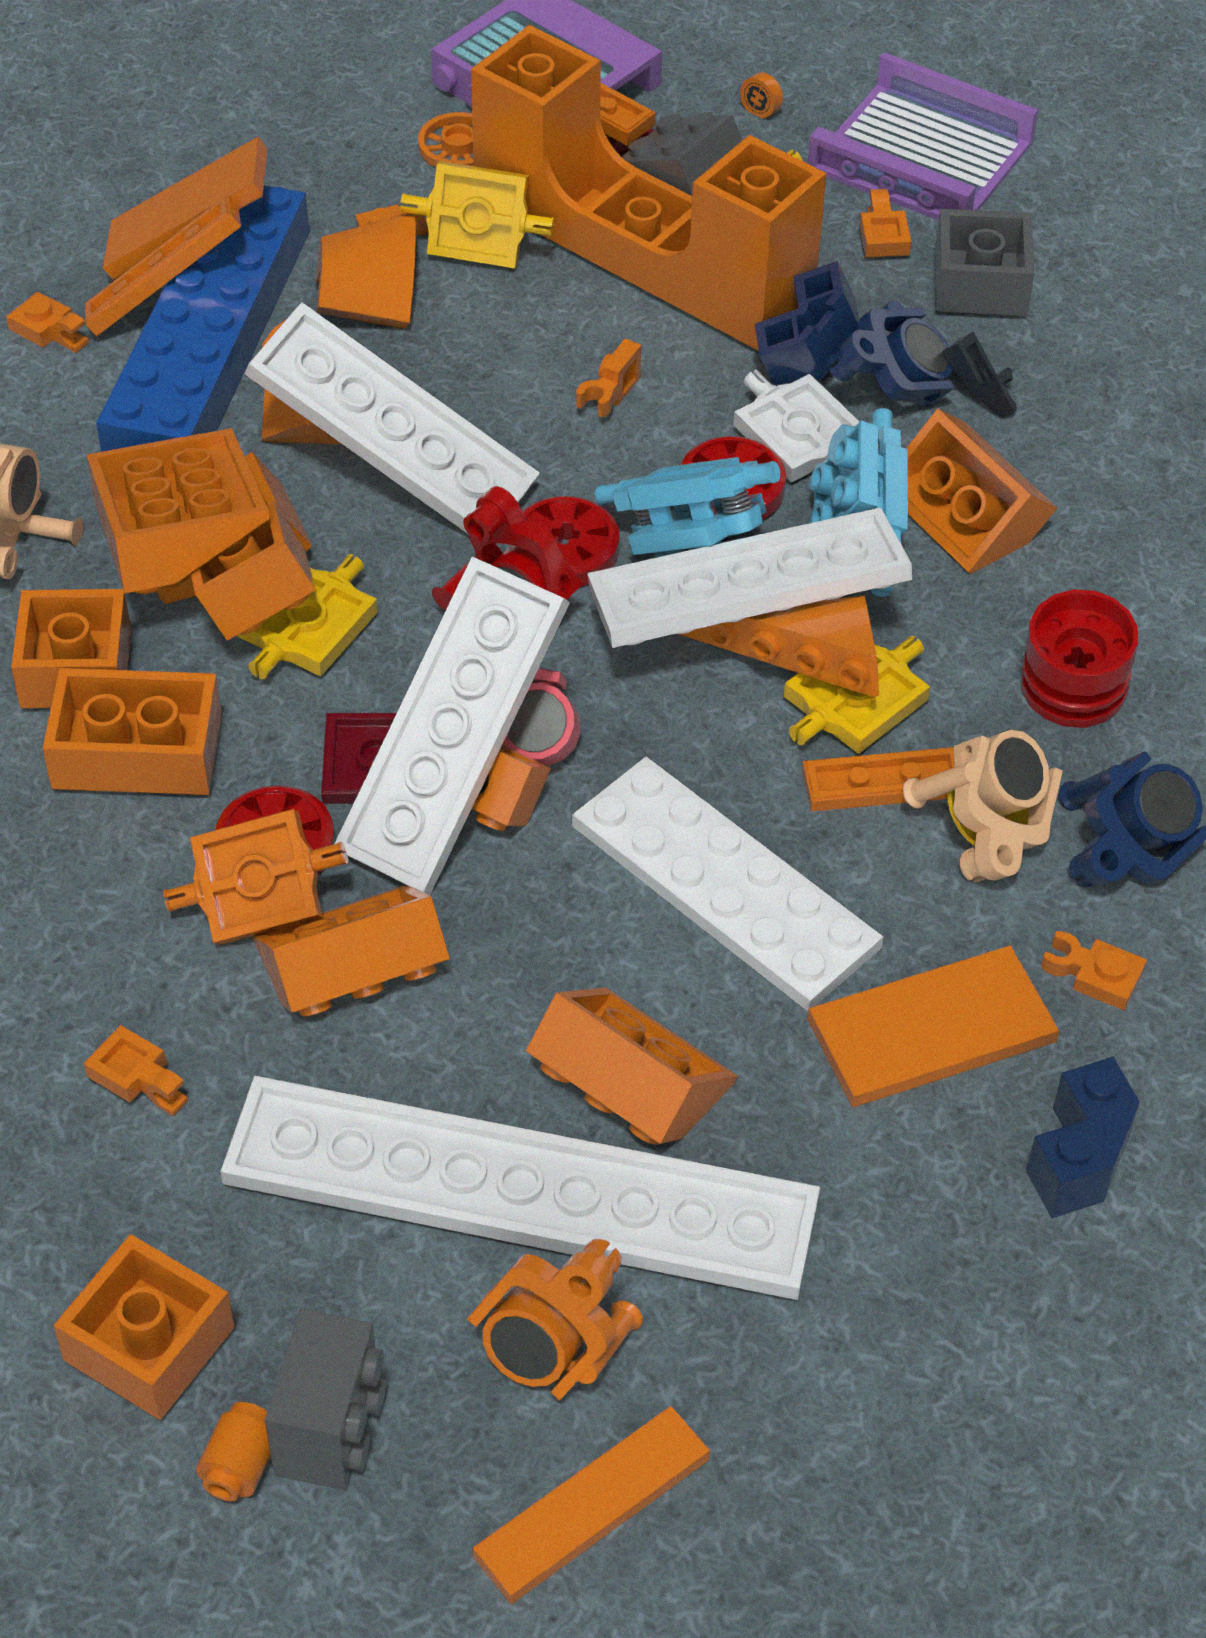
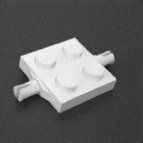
(792, 421)

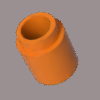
(235, 1453)

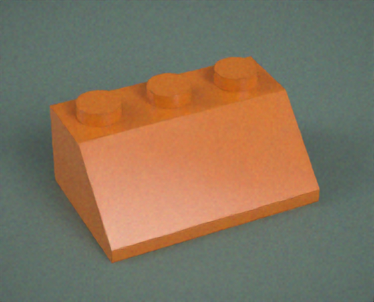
(970, 494)
(353, 949)
(628, 1063)

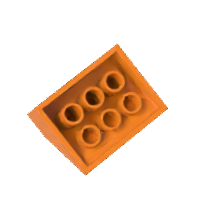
(173, 505)

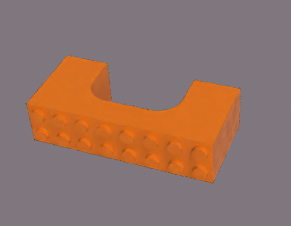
(712, 254)

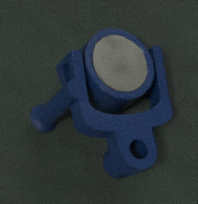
(905, 362)
(1134, 815)

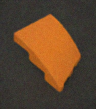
(369, 272)

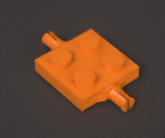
(255, 877)

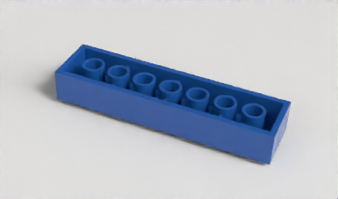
(206, 328)

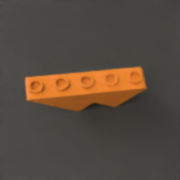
(814, 639)

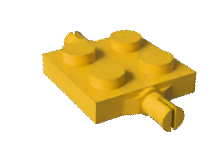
(477, 214)
(319, 627)
(855, 716)

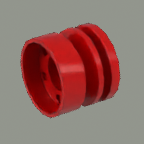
(1079, 658)

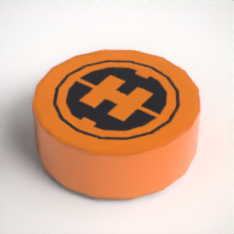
(761, 95)

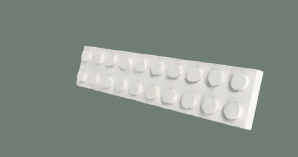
(523, 1186)

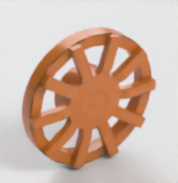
(455, 139)

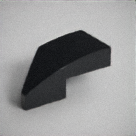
(979, 376)

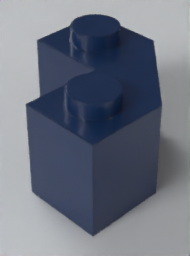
(806, 337)
(1077, 1162)

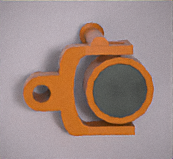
(550, 1317)

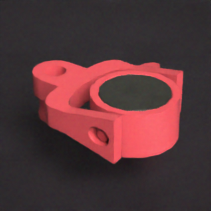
(546, 721)

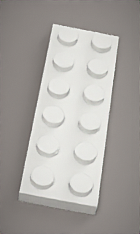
(385, 417)
(748, 577)
(451, 725)
(728, 883)

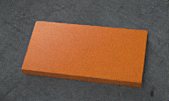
(166, 213)
(932, 1026)

